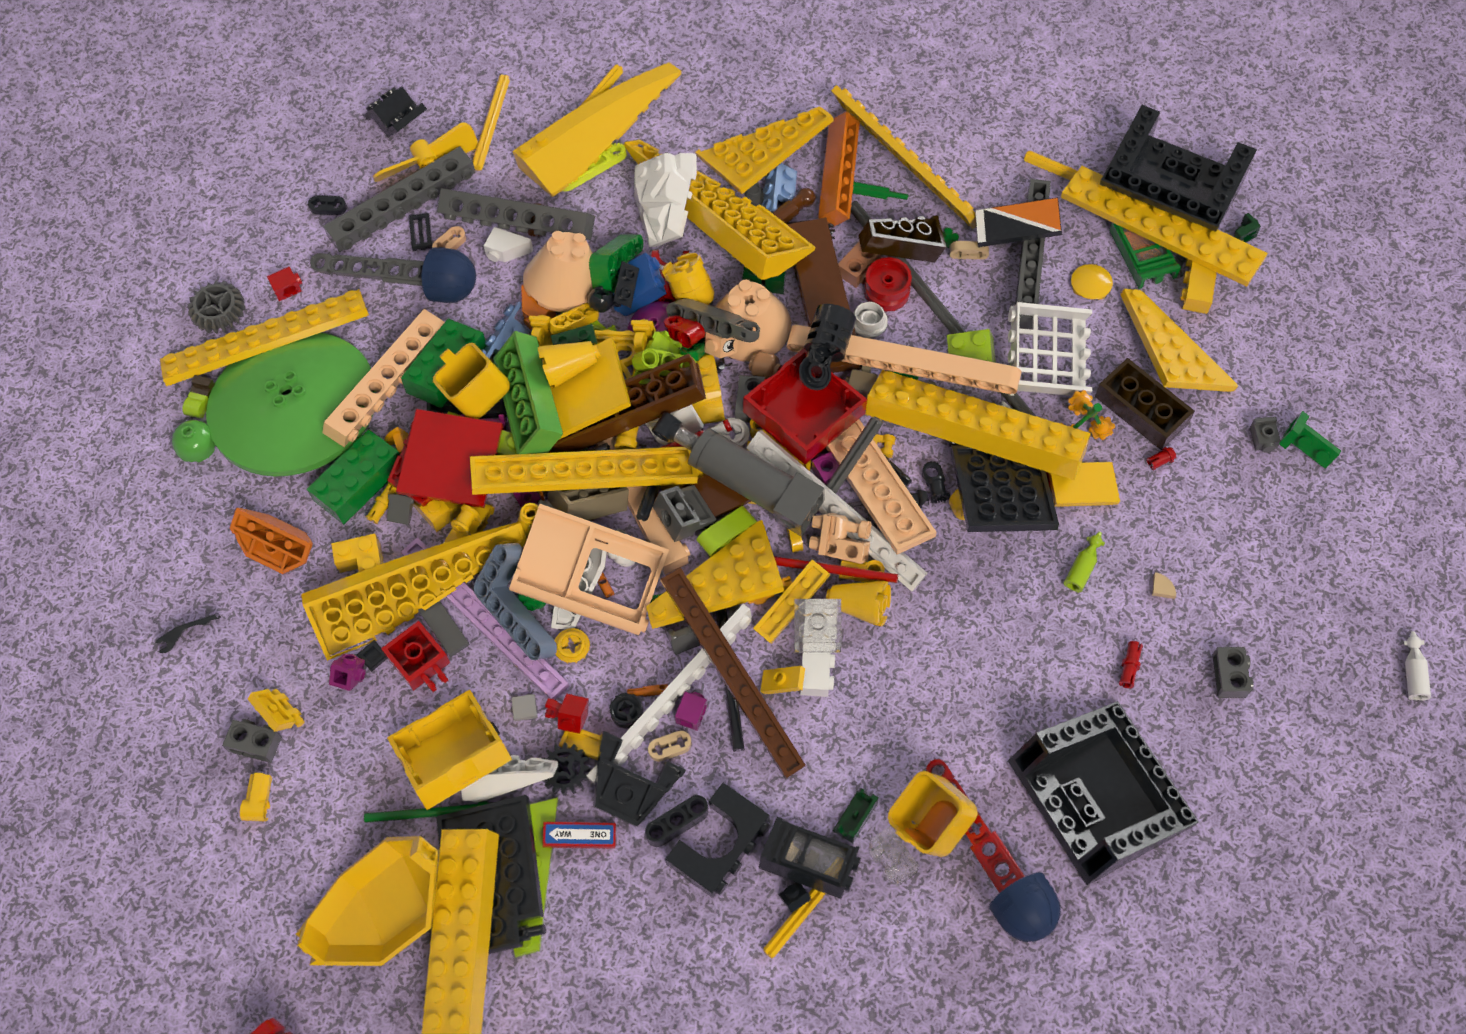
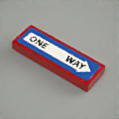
(579, 835)

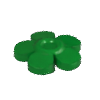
(949, 237)

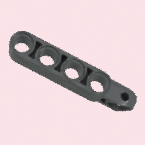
(715, 320)

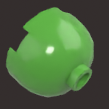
(193, 441)

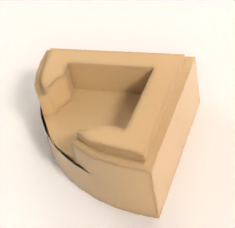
(1163, 587)

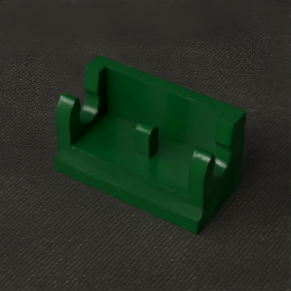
(856, 815)

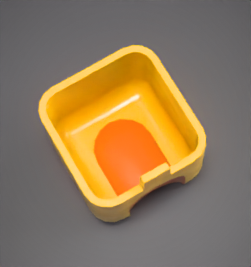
(939, 814)

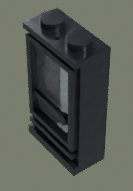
(809, 858)

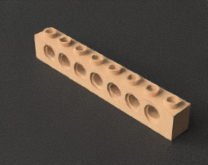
(342, 431)

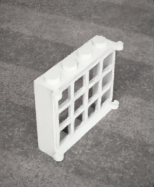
(1079, 351)

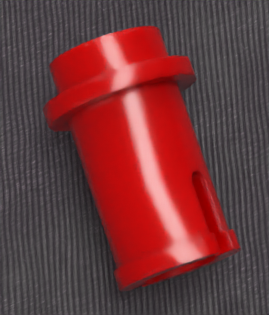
(1161, 458)

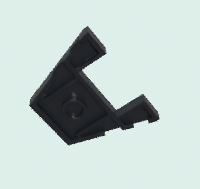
(624, 792)

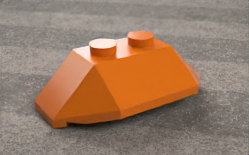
(270, 540)

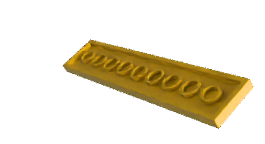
(908, 158)
(1202, 245)
(262, 337)
(581, 470)

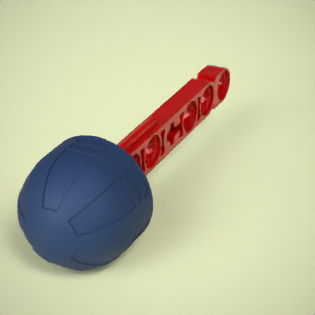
(1025, 904)

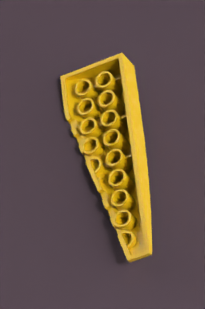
(394, 591)

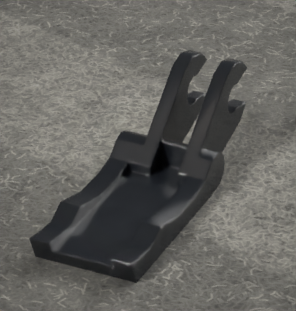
(173, 635)

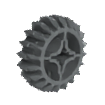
(207, 315)

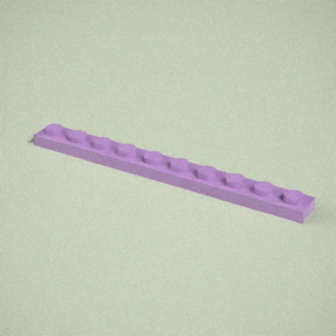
(465, 600)

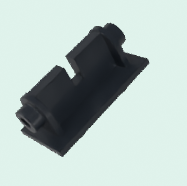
(625, 285)

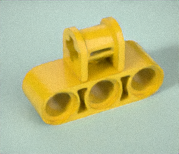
(470, 521)

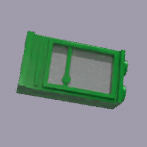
(1144, 257)

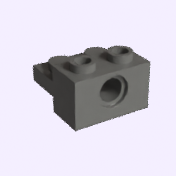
(683, 511)

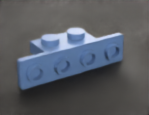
(780, 186)
(504, 329)

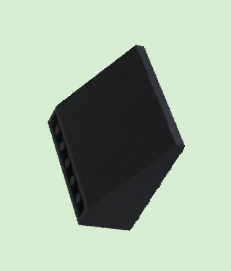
(1174, 176)
(1101, 791)

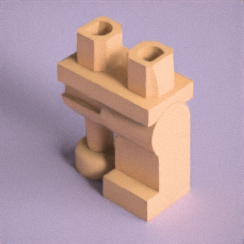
(835, 541)

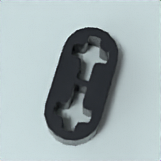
(327, 205)

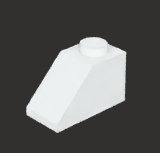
(506, 245)

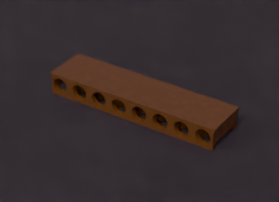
(820, 276)
(647, 401)

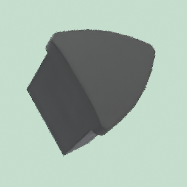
(399, 508)
(682, 640)

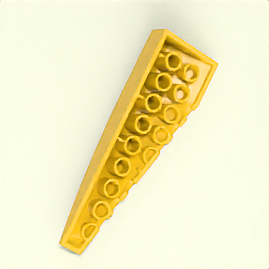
(580, 137)

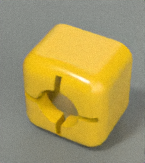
(471, 381)

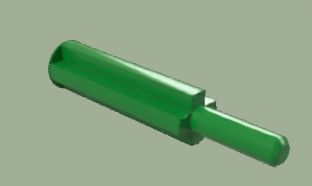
(876, 191)

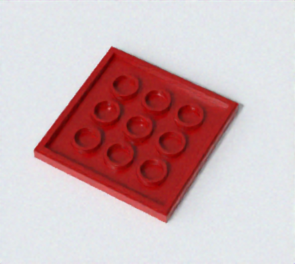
(440, 454)

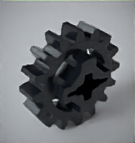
(572, 762)

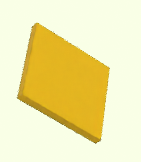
(593, 392)

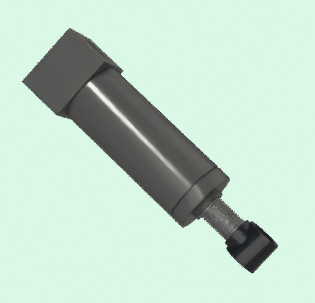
(787, 497)

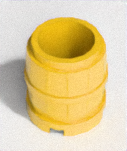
(689, 279)

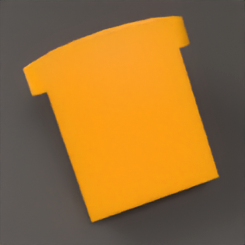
(396, 437)

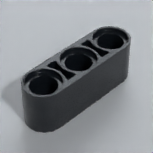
(683, 811)

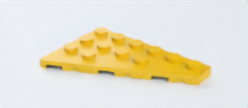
(751, 157)
(1172, 352)
(730, 577)

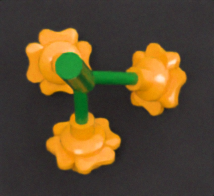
(1081, 403)

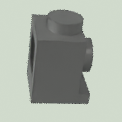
(1259, 431)

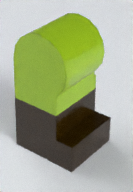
(196, 402)

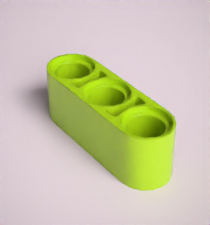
(654, 359)
(725, 530)

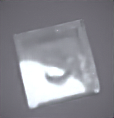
(817, 626)

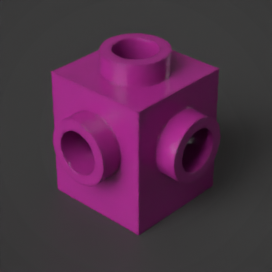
(347, 672)

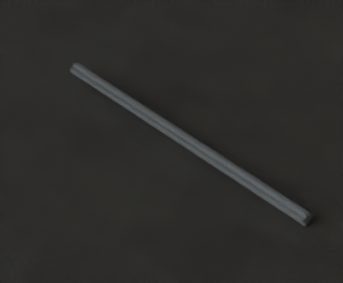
(937, 306)

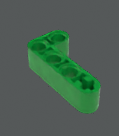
(607, 260)

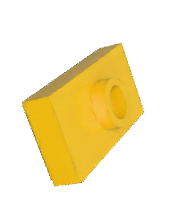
(782, 680)

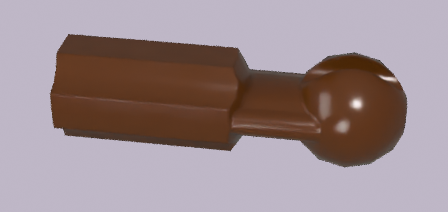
(804, 198)

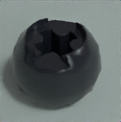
(600, 299)

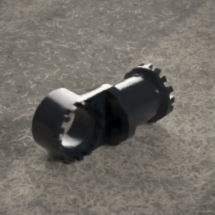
(935, 483)

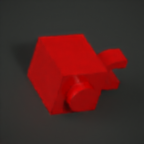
(570, 713)

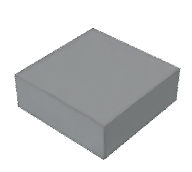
(524, 707)

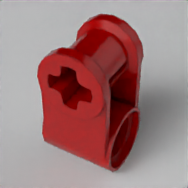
(684, 330)

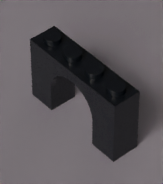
(712, 873)

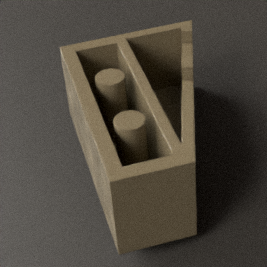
(590, 502)

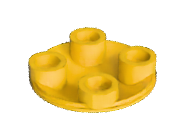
(1091, 281)

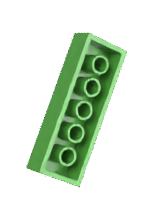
(529, 399)

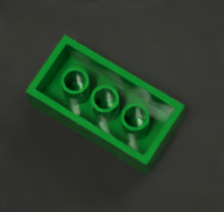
(420, 374)
(354, 477)

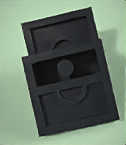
(393, 111)

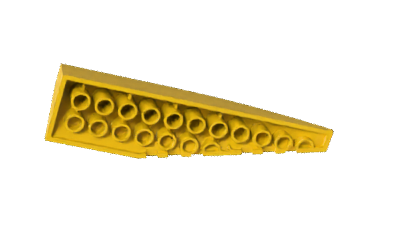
(743, 230)

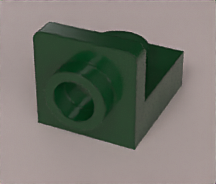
(1248, 229)

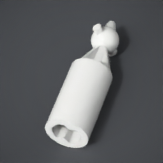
(1417, 670)

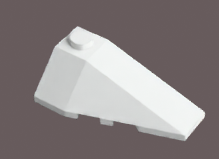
(589, 579)
(510, 777)

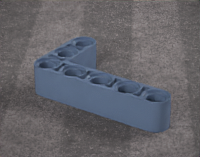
(506, 607)

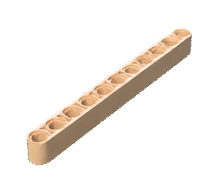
(921, 362)

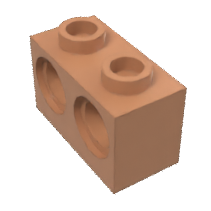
(856, 261)

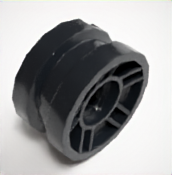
(623, 701)

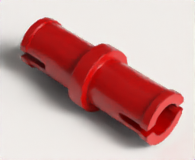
(1131, 664)

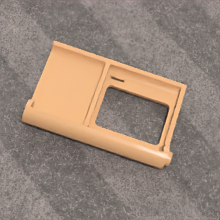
(557, 558)

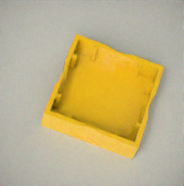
(449, 749)

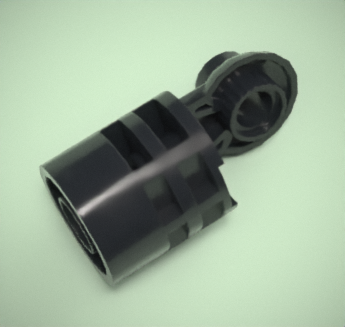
(826, 344)

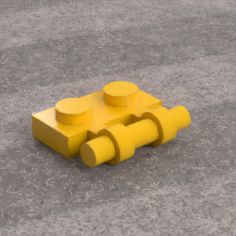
(275, 709)

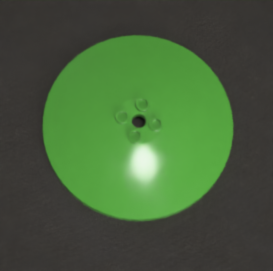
(280, 432)

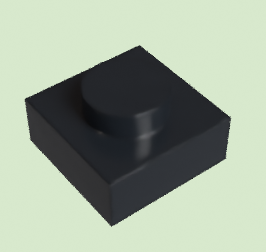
(794, 896)

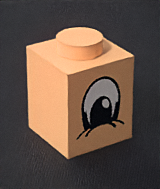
(720, 346)

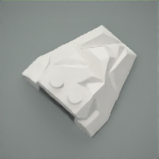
(662, 193)

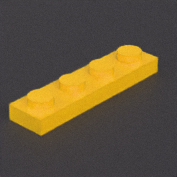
(783, 609)

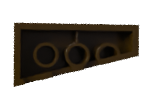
(904, 238)

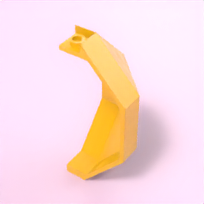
(374, 906)

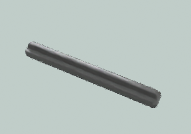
(854, 454)

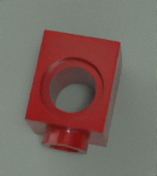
(285, 283)

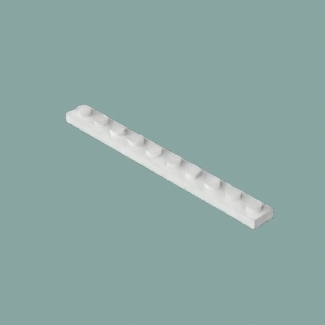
(909, 572)
(666, 701)

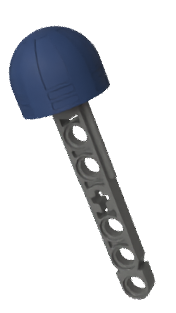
(444, 273)

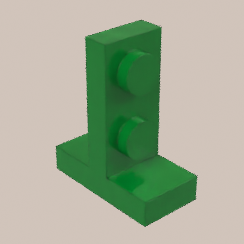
(1309, 441)

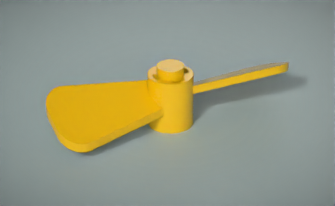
(425, 153)

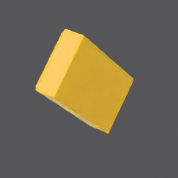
(586, 741)

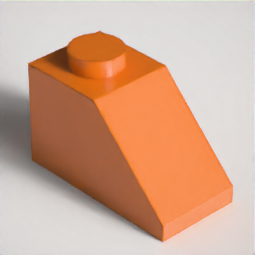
(531, 308)

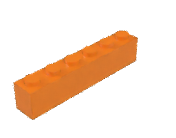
(839, 169)

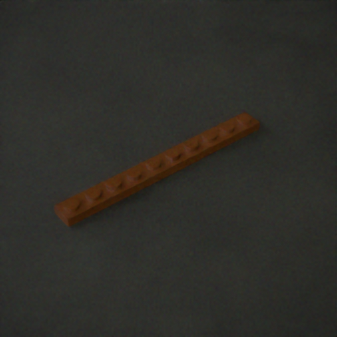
(733, 673)

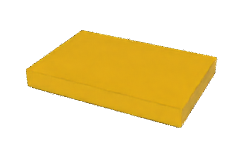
(1092, 486)

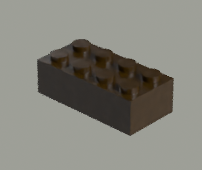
(1144, 403)

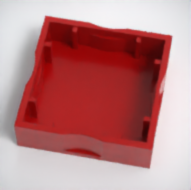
(803, 417)

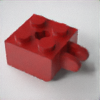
(427, 663)

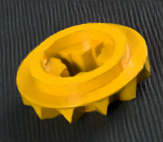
(578, 637)

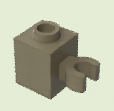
(862, 380)

